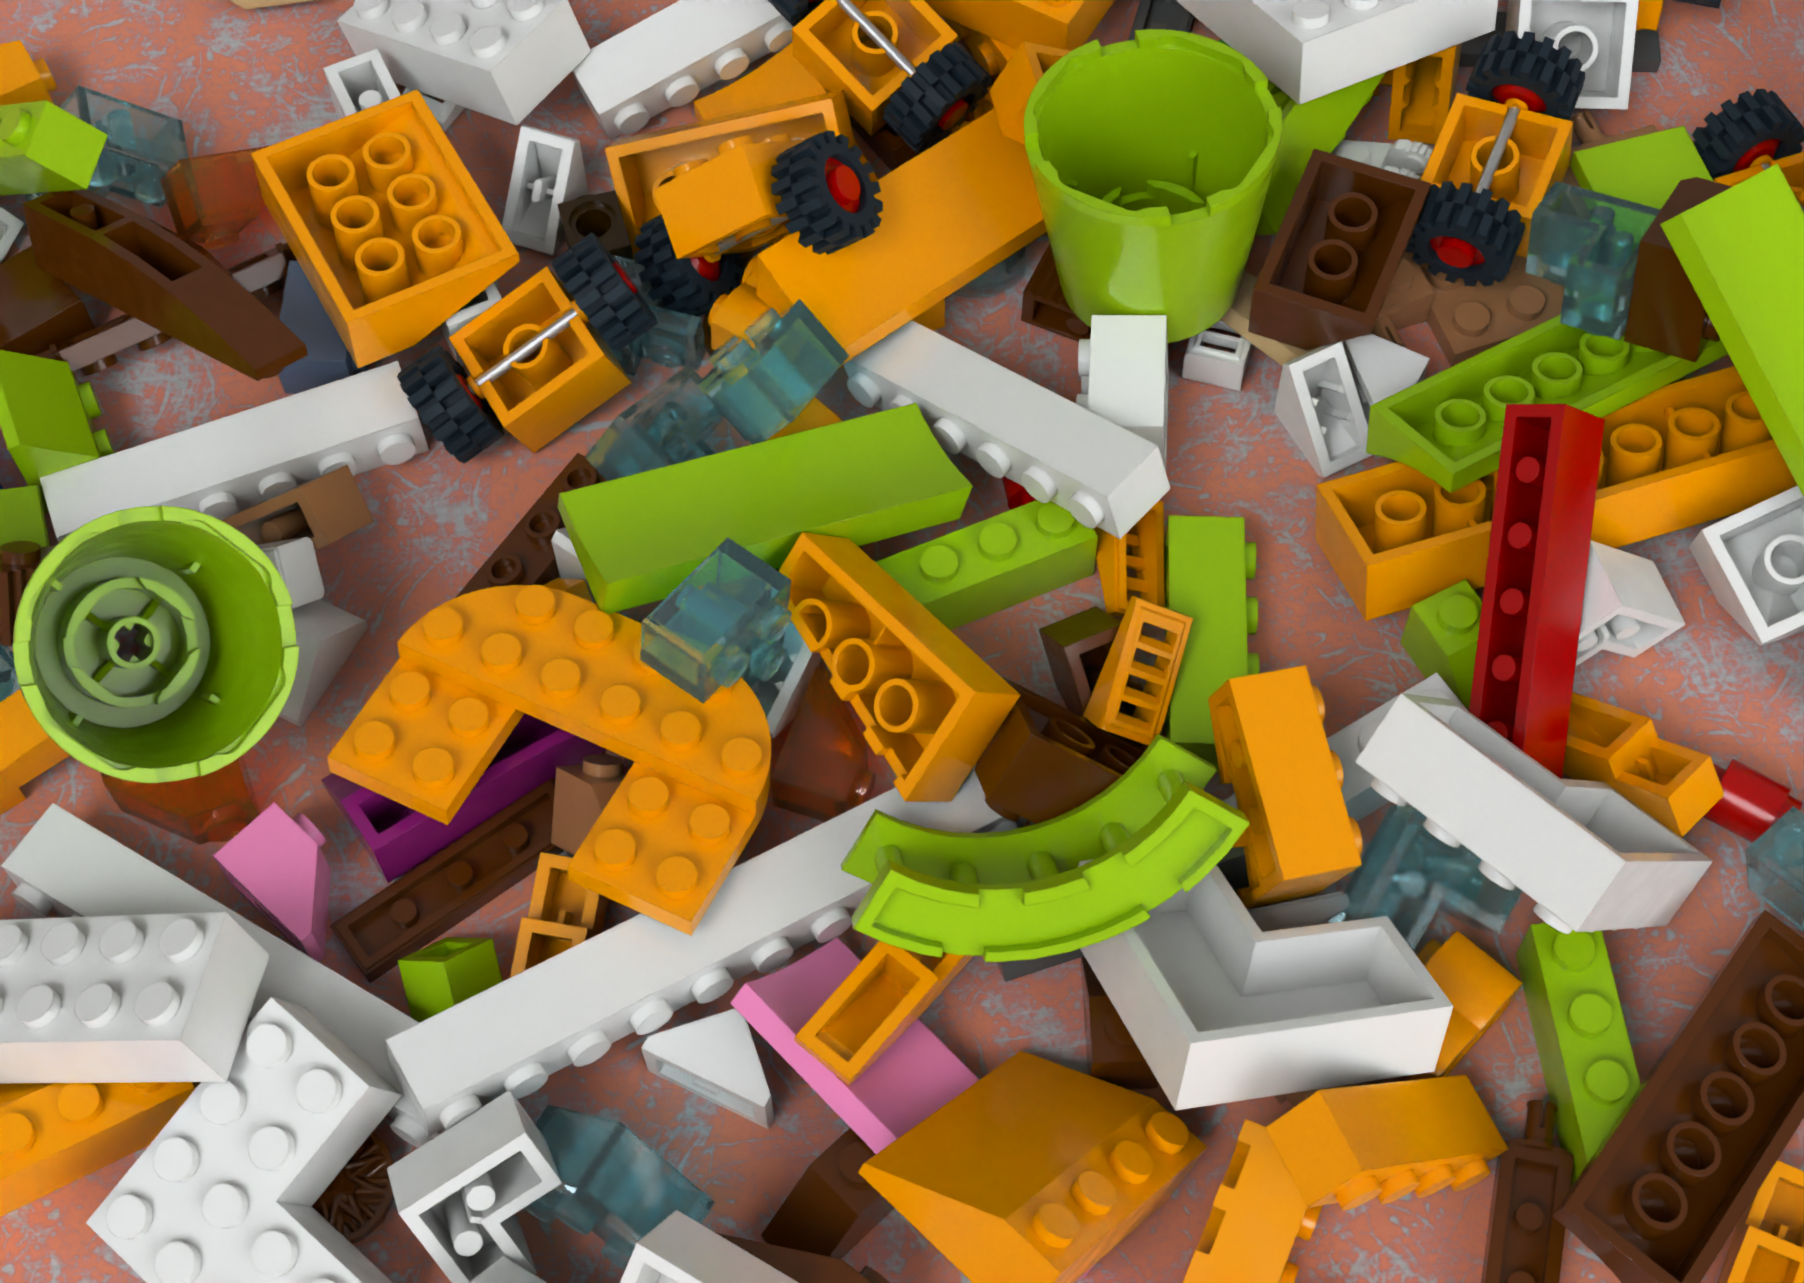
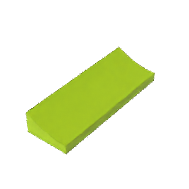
(1749, 275)
(1456, 418)
(839, 480)

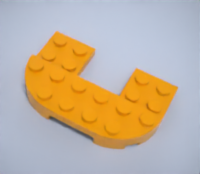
(550, 654)

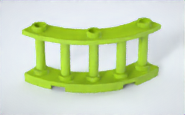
(1022, 887)

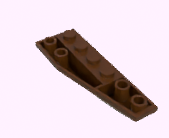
(158, 280)

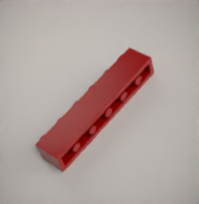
(1536, 577)

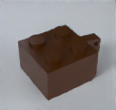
(1663, 303)

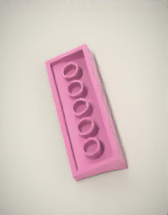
(895, 1092)

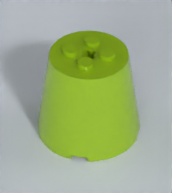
(1152, 174)
(209, 637)

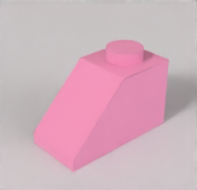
(282, 875)

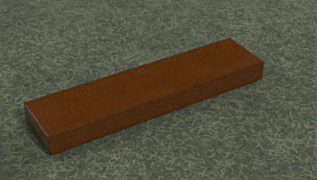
(449, 885)

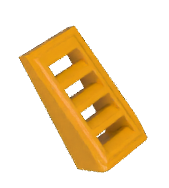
(1147, 559)
(1161, 677)

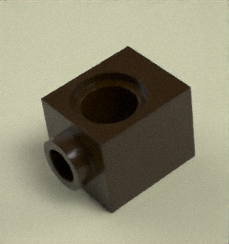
(596, 215)

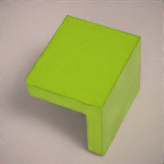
(448, 974)

